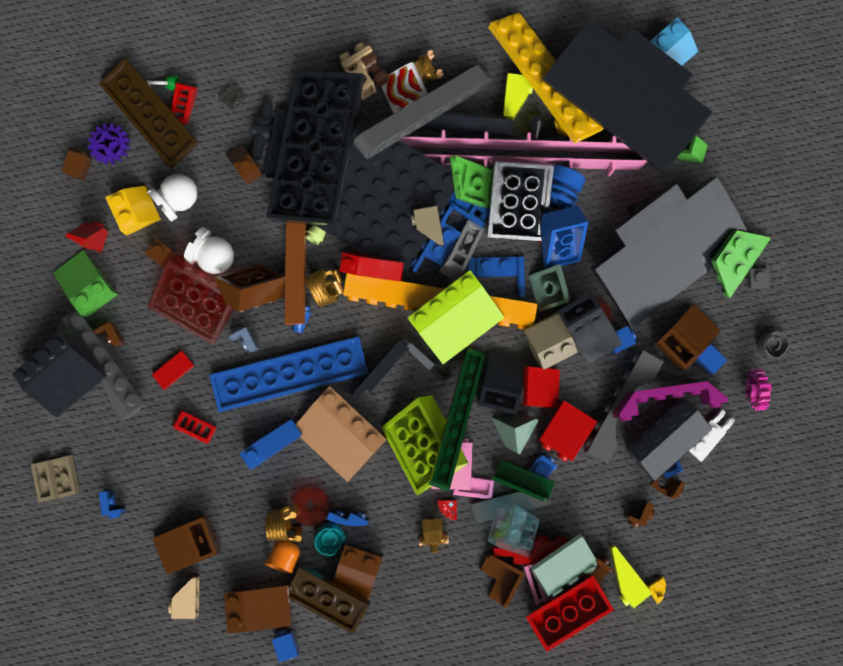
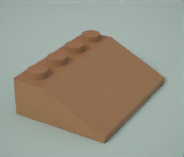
(339, 434)

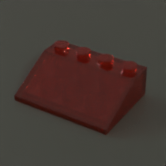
(191, 299)

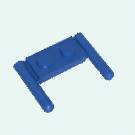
(500, 268)

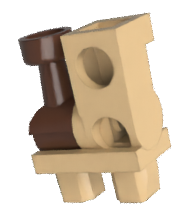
(364, 62)

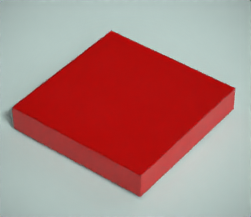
(541, 387)

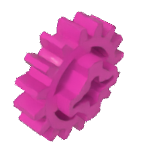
(758, 389)

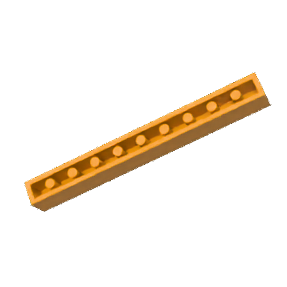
(417, 295)

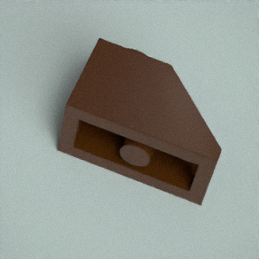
(244, 164)

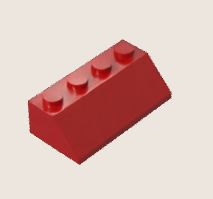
(569, 613)

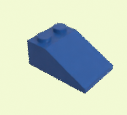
(563, 236)

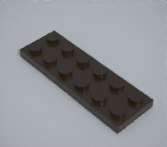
(148, 113)

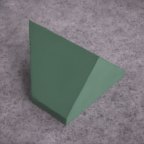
(515, 430)

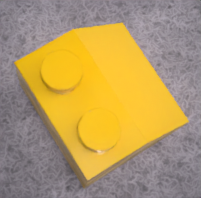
(133, 209)

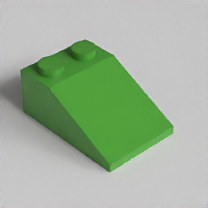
(84, 284)

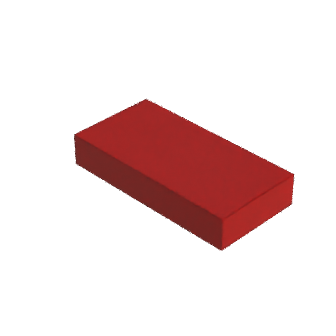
(173, 370)

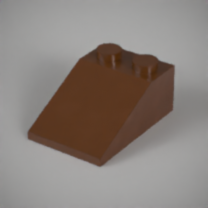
(358, 569)
(257, 608)

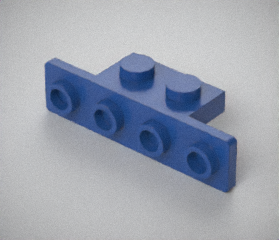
(434, 251)

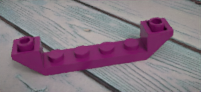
(708, 393)

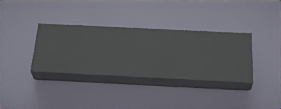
(486, 509)

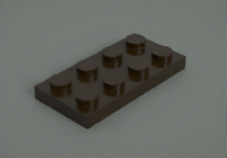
(328, 599)

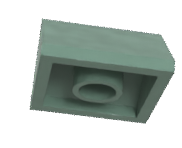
(550, 288)

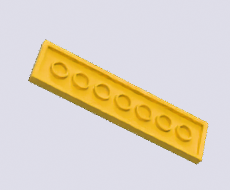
(534, 63)

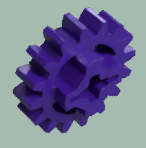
(101, 140)

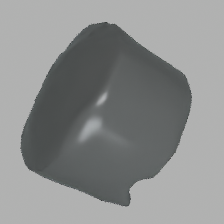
(773, 343)

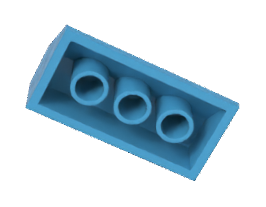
(676, 42)

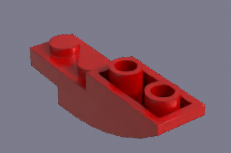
(541, 548)

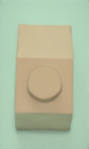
(186, 602)

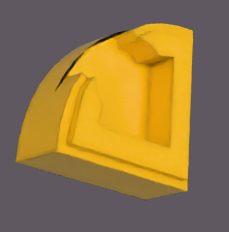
(658, 589)

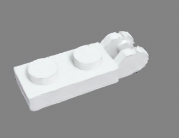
(704, 446)

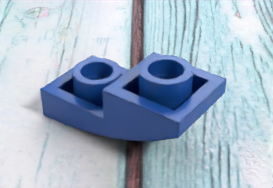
(354, 519)

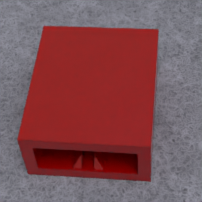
(566, 431)

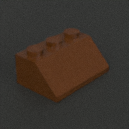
(250, 287)

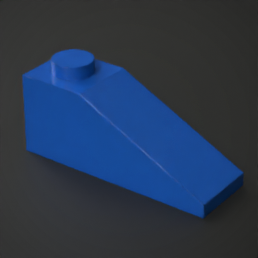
(270, 444)

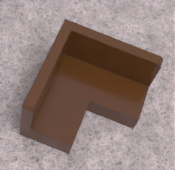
(507, 579)

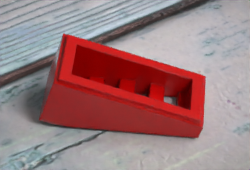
(190, 101)
(182, 414)

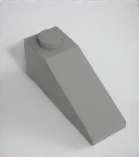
(461, 251)

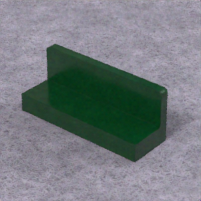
(524, 480)

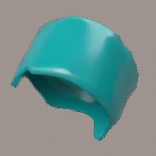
(329, 538)

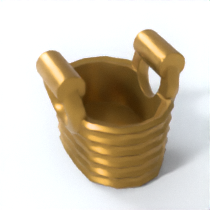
(324, 290)
(279, 522)

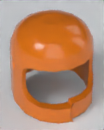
(283, 556)

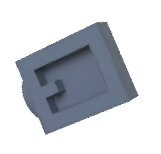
(248, 341)

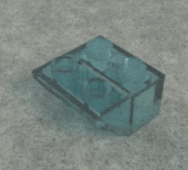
(513, 529)

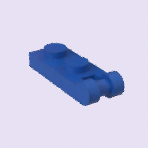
(467, 210)

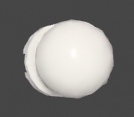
(175, 194)
(211, 253)

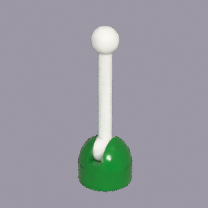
(169, 82)

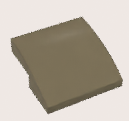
(55, 478)

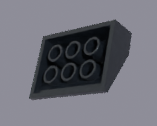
(518, 198)
(60, 372)

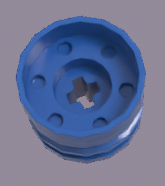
(564, 186)

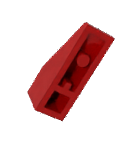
(89, 236)
(371, 266)

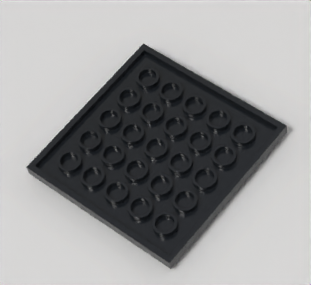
(382, 196)

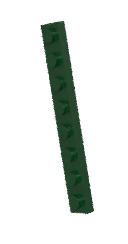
(457, 420)

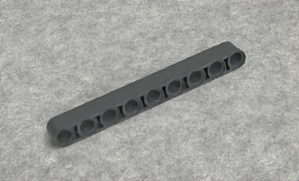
(421, 111)

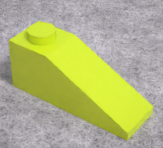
(515, 94)
(627, 580)

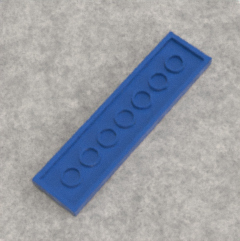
(288, 374)

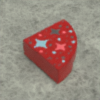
(448, 508)

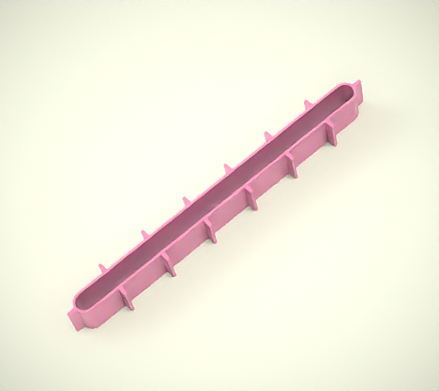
(534, 145)

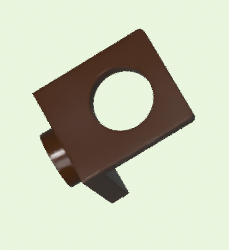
(673, 490)

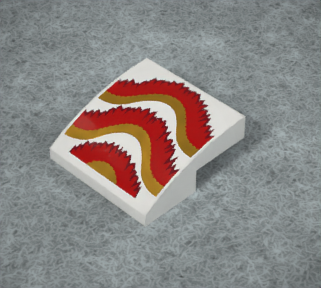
(404, 87)

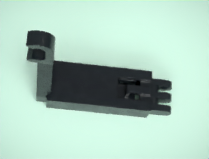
(388, 360)

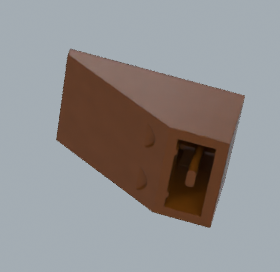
(687, 338)
(187, 545)

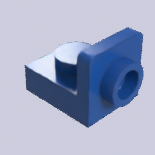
(543, 465)
(107, 504)

